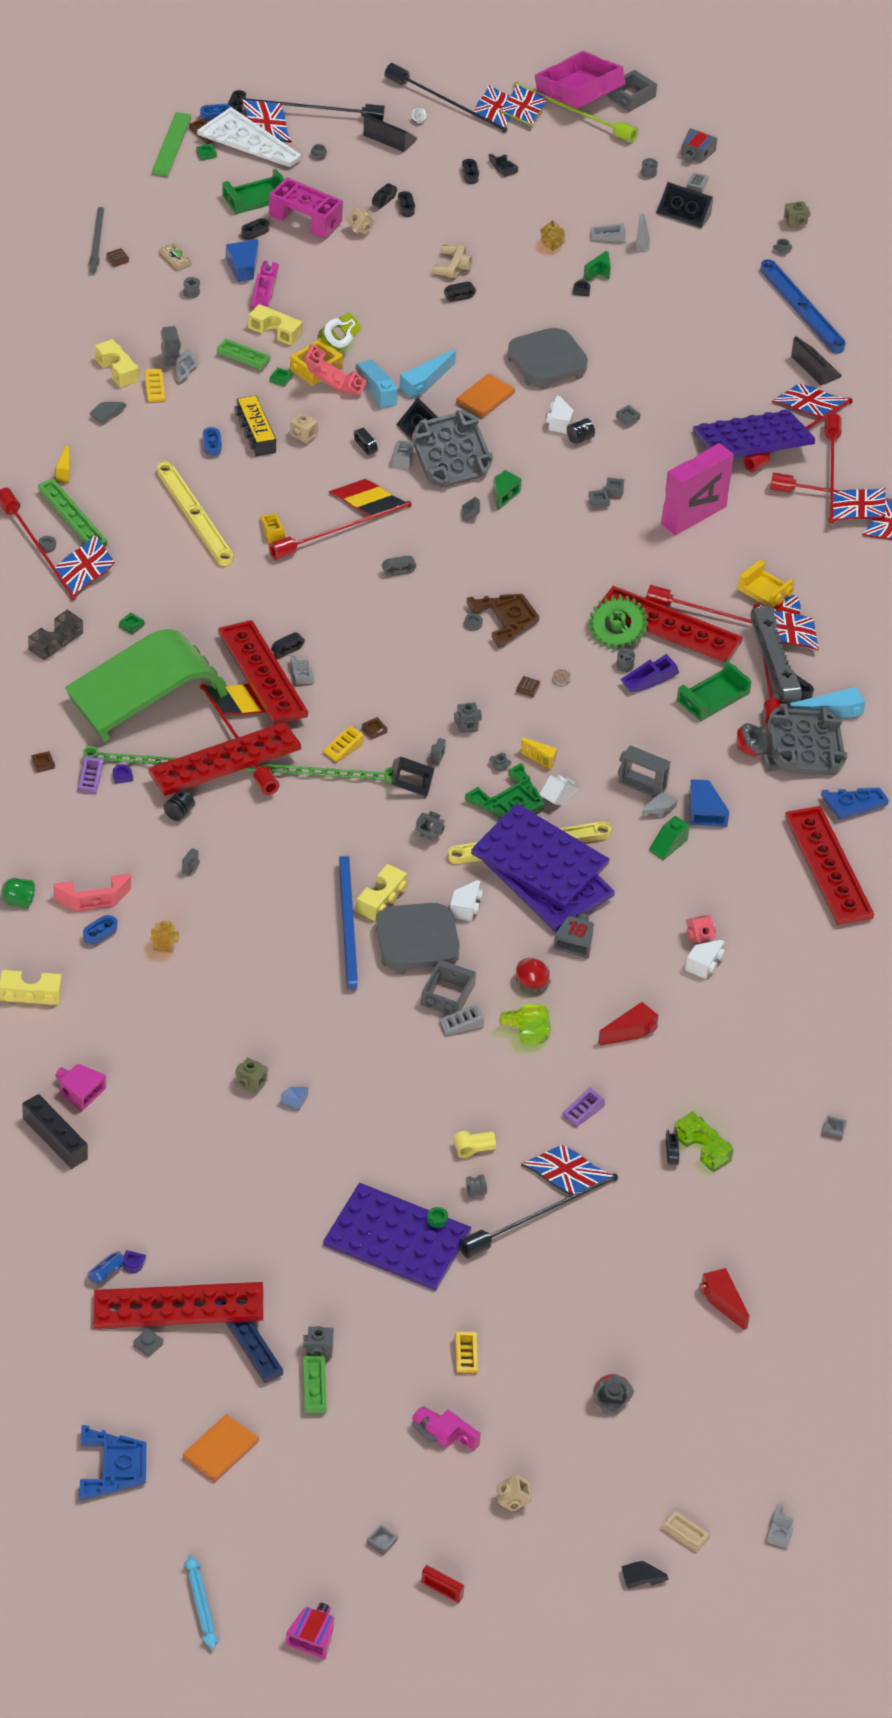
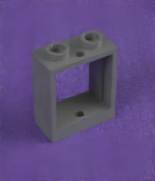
(645, 87)
(639, 781)
(446, 972)

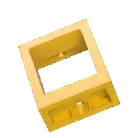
(298, 364)

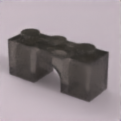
(46, 643)

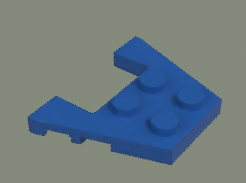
(122, 1464)

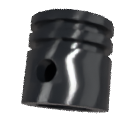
(577, 431)
(179, 805)

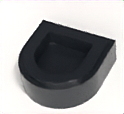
(581, 288)

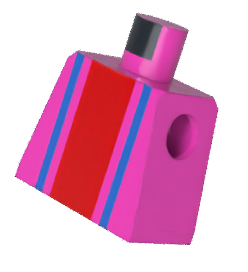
(312, 1631)

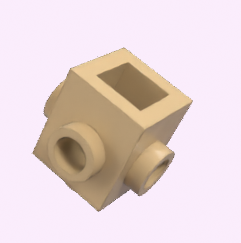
(360, 220)
(303, 428)
(514, 1492)

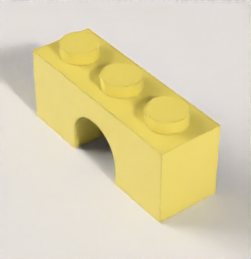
(264, 318)
(123, 368)
(390, 883)
(45, 991)

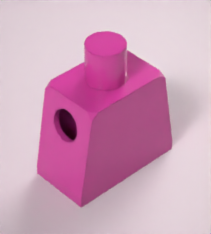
(81, 1085)

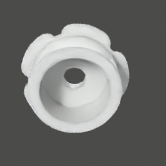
(416, 115)

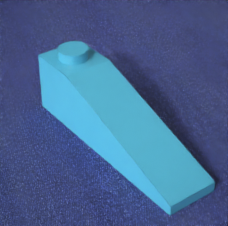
(424, 376)
(379, 383)
(842, 703)

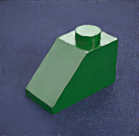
(505, 488)
(670, 838)

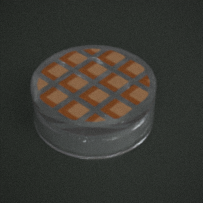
(561, 677)

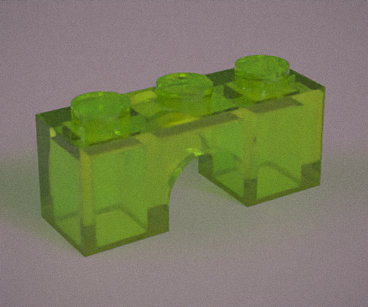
(715, 1152)

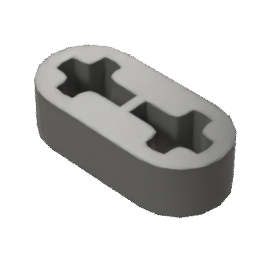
(398, 565)

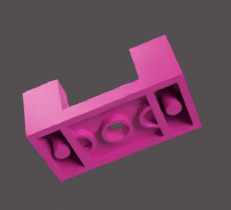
(322, 208)

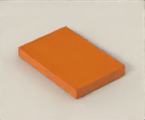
(485, 395)
(220, 1447)

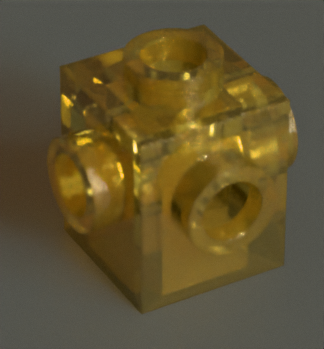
(552, 235)
(164, 936)

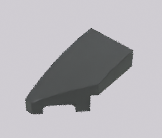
(105, 411)

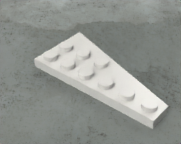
(243, 134)

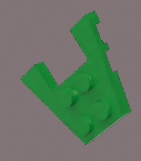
(520, 793)

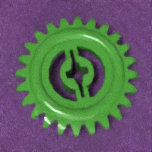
(615, 612)

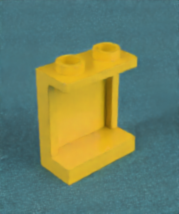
(764, 586)

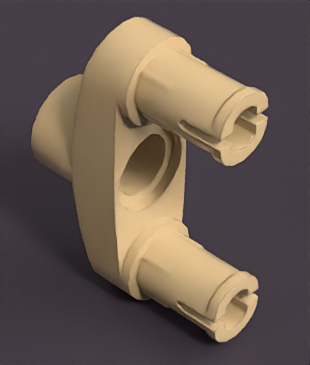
(459, 262)

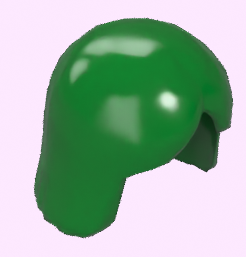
(18, 892)

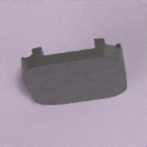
(547, 356)
(451, 449)
(806, 740)
(417, 936)

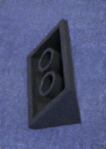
(387, 134)
(685, 205)
(813, 362)
(417, 412)

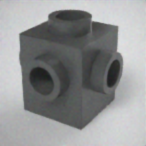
(467, 717)
(424, 823)
(319, 1341)

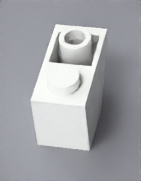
(560, 416)
(559, 789)
(465, 900)
(704, 958)

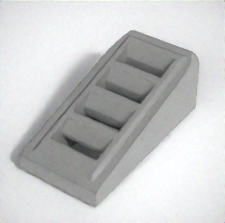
(697, 182)
(613, 233)
(643, 238)
(402, 454)
(474, 1017)

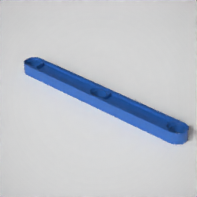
(809, 313)
(348, 922)

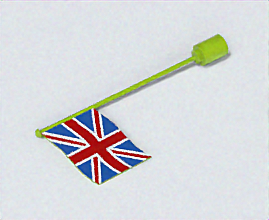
(527, 104)

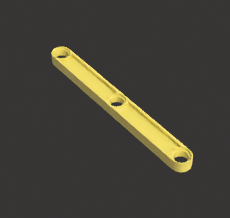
(200, 522)
(584, 833)

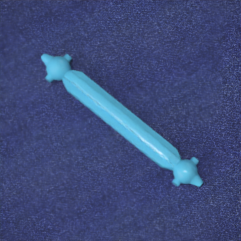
(201, 1602)

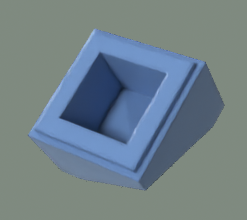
(294, 1096)

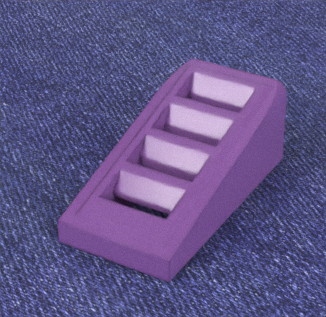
(91, 763)
(589, 1094)

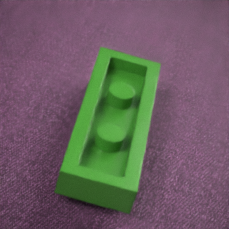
(243, 354)
(314, 1384)

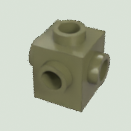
(796, 213)
(251, 1075)

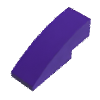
(650, 674)

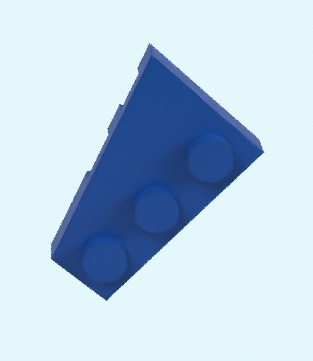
(852, 803)

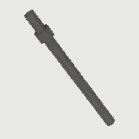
(94, 258)

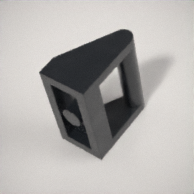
(414, 768)

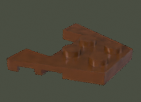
(512, 611)

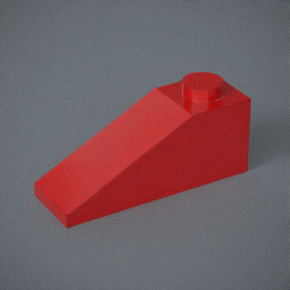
(629, 1026)
(724, 1296)

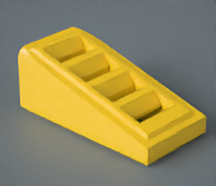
(154, 384)
(62, 469)
(272, 527)
(350, 735)
(542, 753)
(466, 1337)

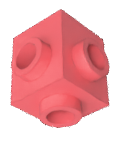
(700, 929)

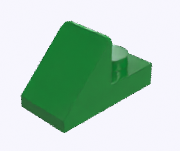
(598, 265)

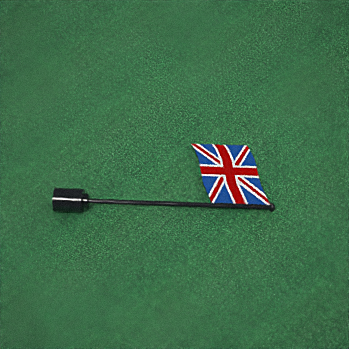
(487, 108)
(271, 117)
(562, 1169)

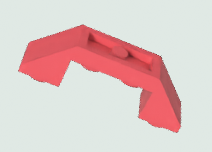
(331, 375)
(92, 899)

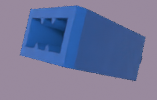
(243, 259)
(706, 805)

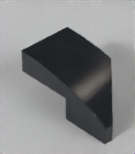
(502, 165)
(642, 1572)

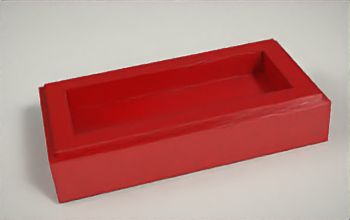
(442, 1583)

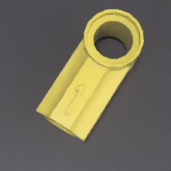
(468, 1144)

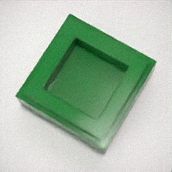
(206, 152)
(281, 377)
(131, 623)

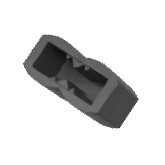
(170, 345)

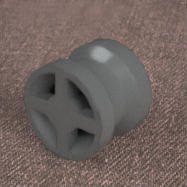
(649, 168)
(191, 287)
(625, 660)
(476, 1185)

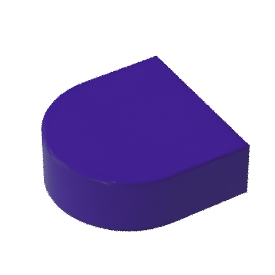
(122, 773)
(133, 1261)

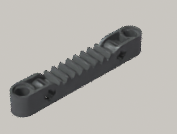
(783, 677)

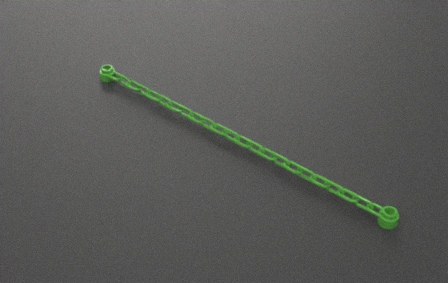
(92, 751)

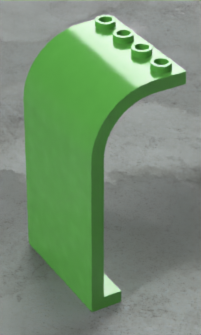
(139, 679)

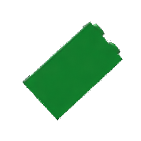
(251, 195)
(715, 692)

